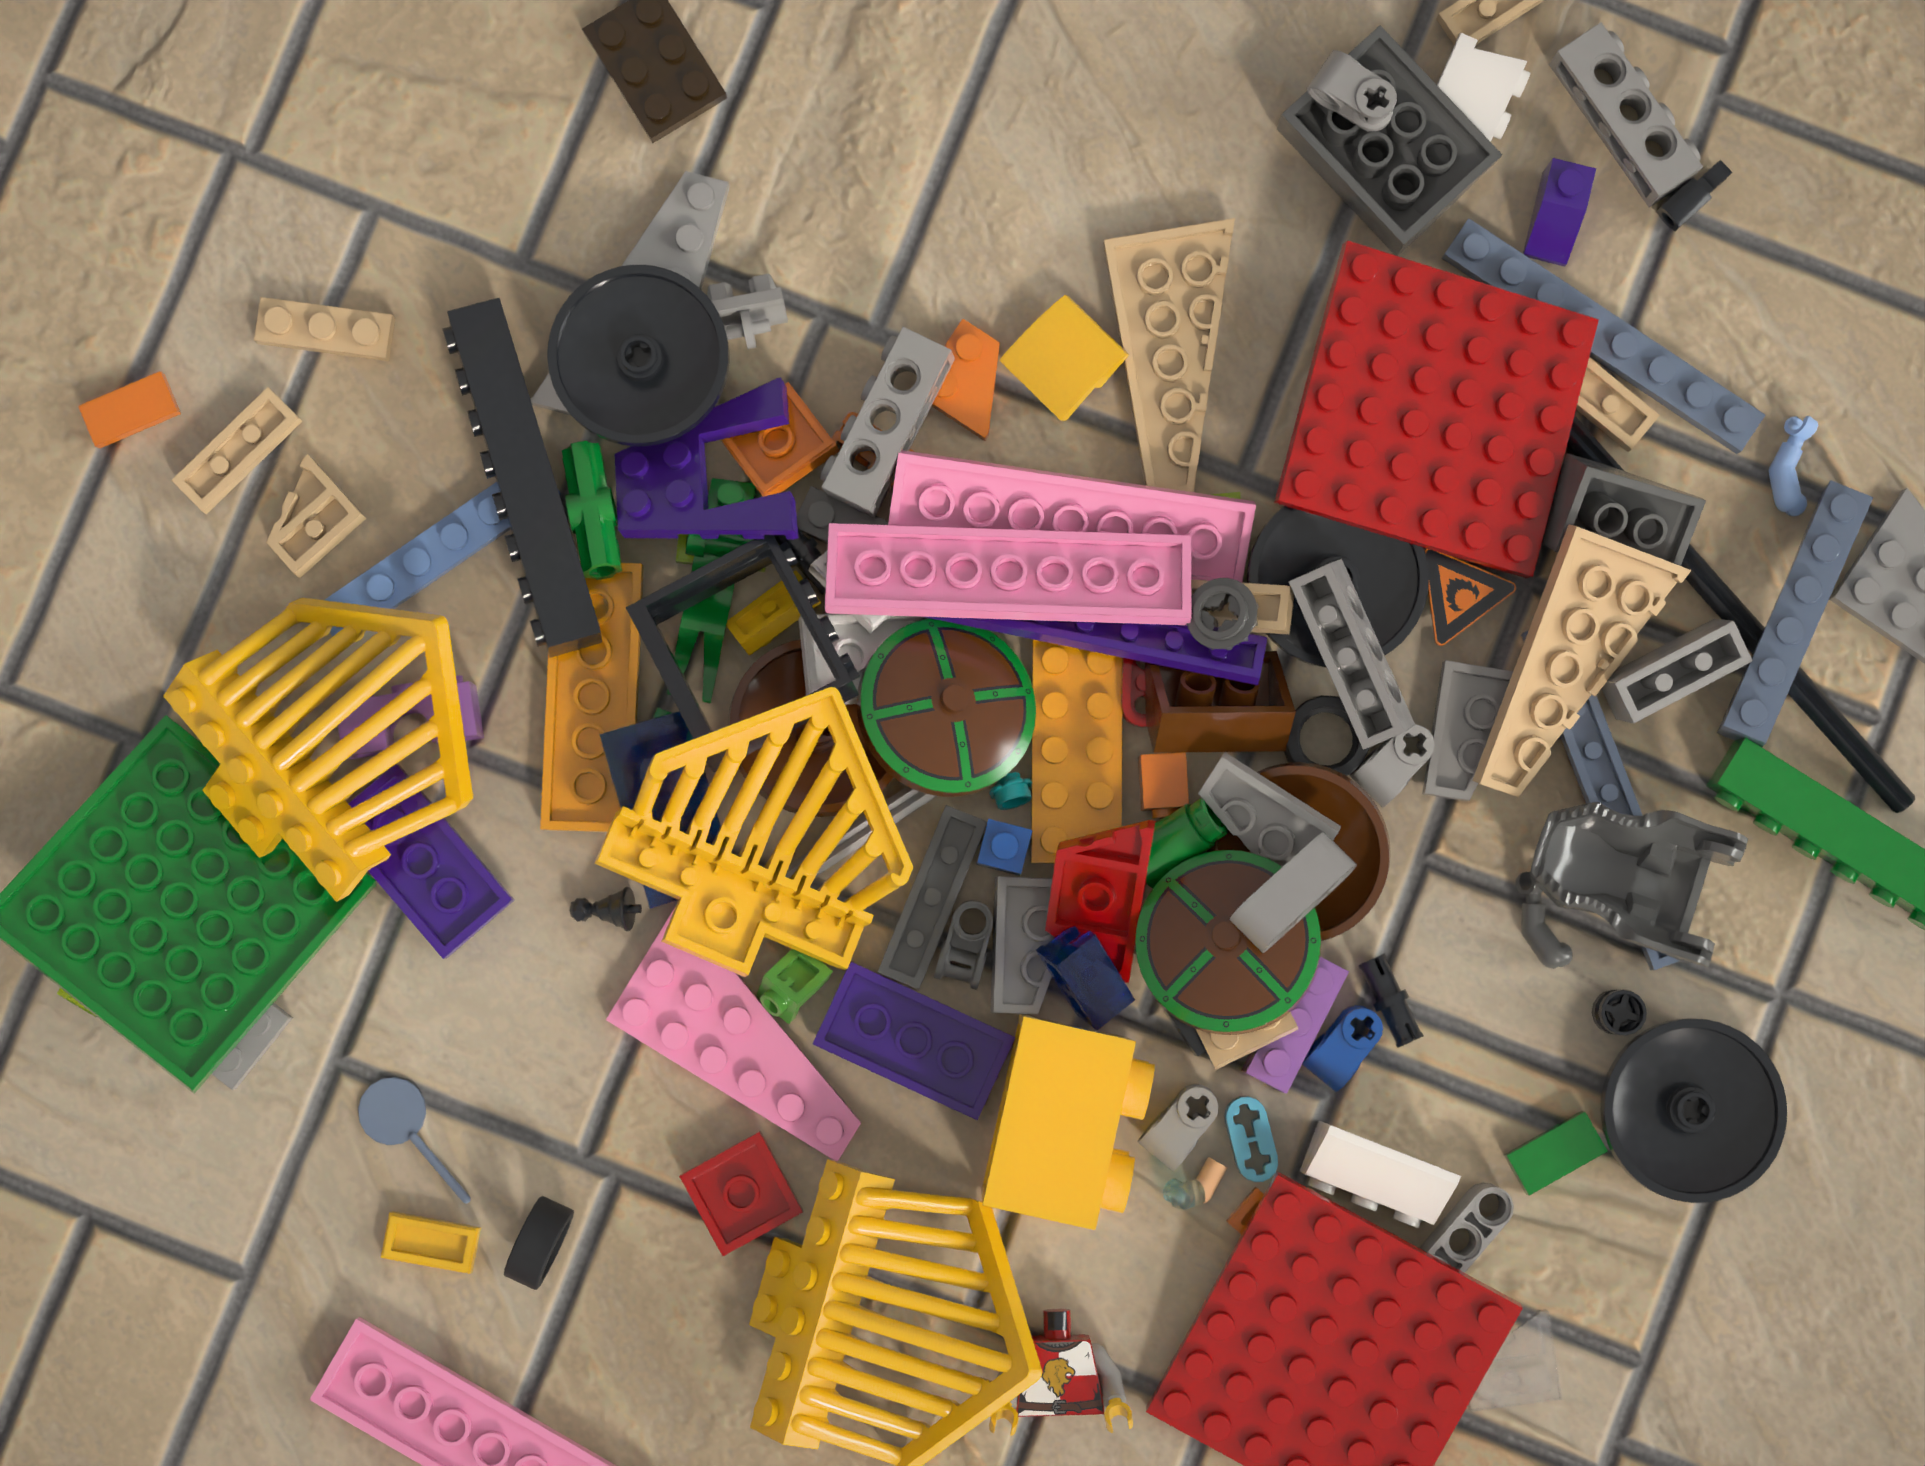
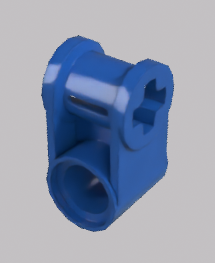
(1336, 1053)

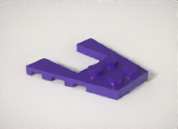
(665, 484)

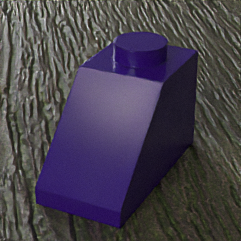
(1558, 211)

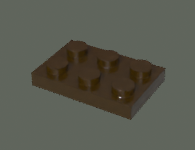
(654, 65)

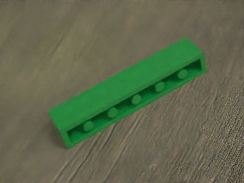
(1823, 826)

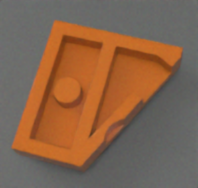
(970, 383)

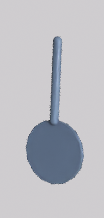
(394, 1113)

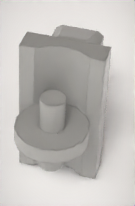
(750, 312)

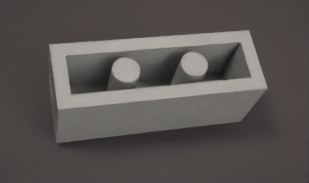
(1675, 670)

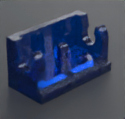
(1086, 976)

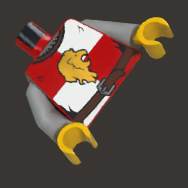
(1074, 1379)

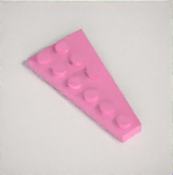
(727, 1038)

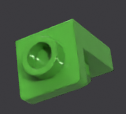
(791, 984)

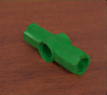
(591, 510)

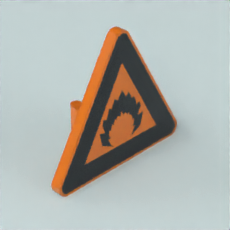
(1460, 594)

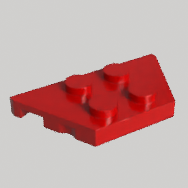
(1102, 888)

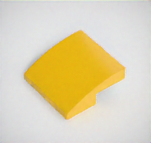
(1064, 357)

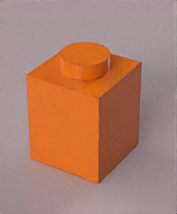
(1163, 783)

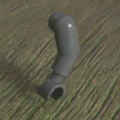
(1535, 930)

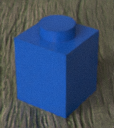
(1004, 847)

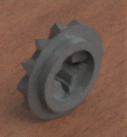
(1214, 596)

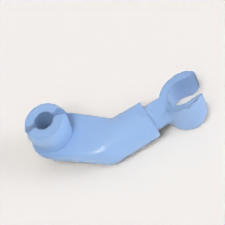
(1782, 470)

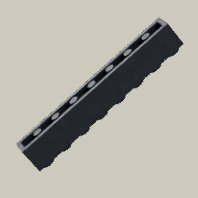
(524, 478)

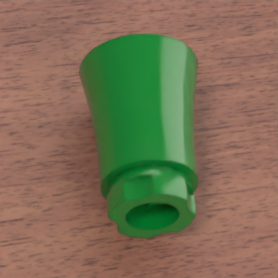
(1182, 836)

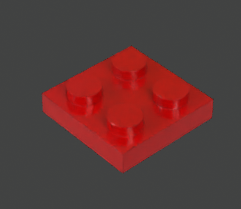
(741, 1193)

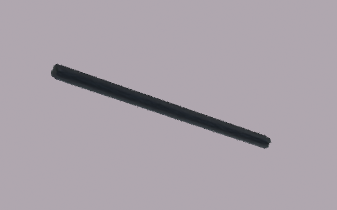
(1803, 689)

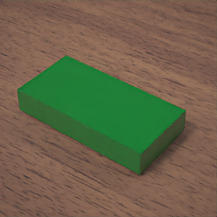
(1555, 1153)

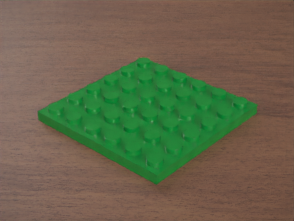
(166, 913)

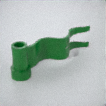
(708, 615)

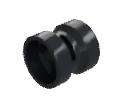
(1627, 1015)

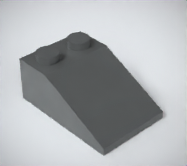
(1622, 509)

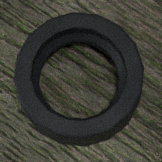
(1318, 705)
(538, 1242)

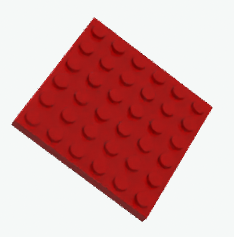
(1436, 410)
(1331, 1343)

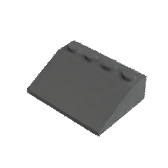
(1408, 170)

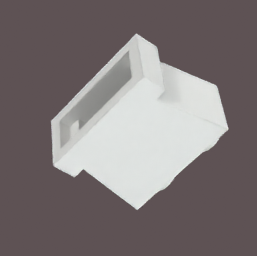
(1482, 84)

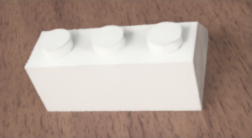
(1377, 1175)

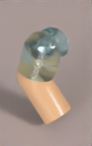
(1196, 1191)

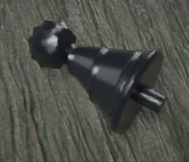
(615, 909)

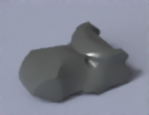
(1634, 872)

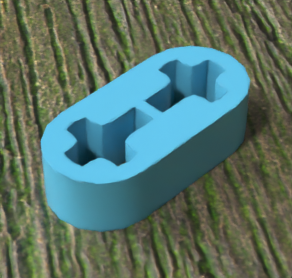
(1240, 1141)

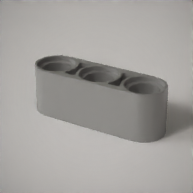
(1293, 892)
(1480, 1228)

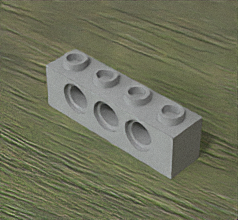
(1625, 138)
(903, 353)
(1352, 654)

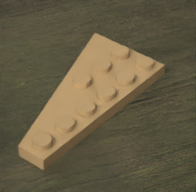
(1168, 320)
(1578, 638)

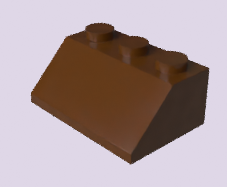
(1218, 714)

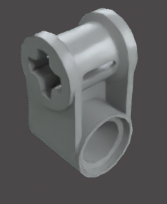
(1348, 88)
(1389, 769)
(1174, 1132)

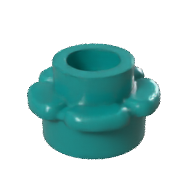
(1011, 791)

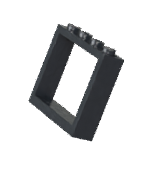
(712, 579)

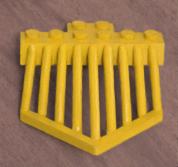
(267, 777)
(731, 900)
(813, 1302)

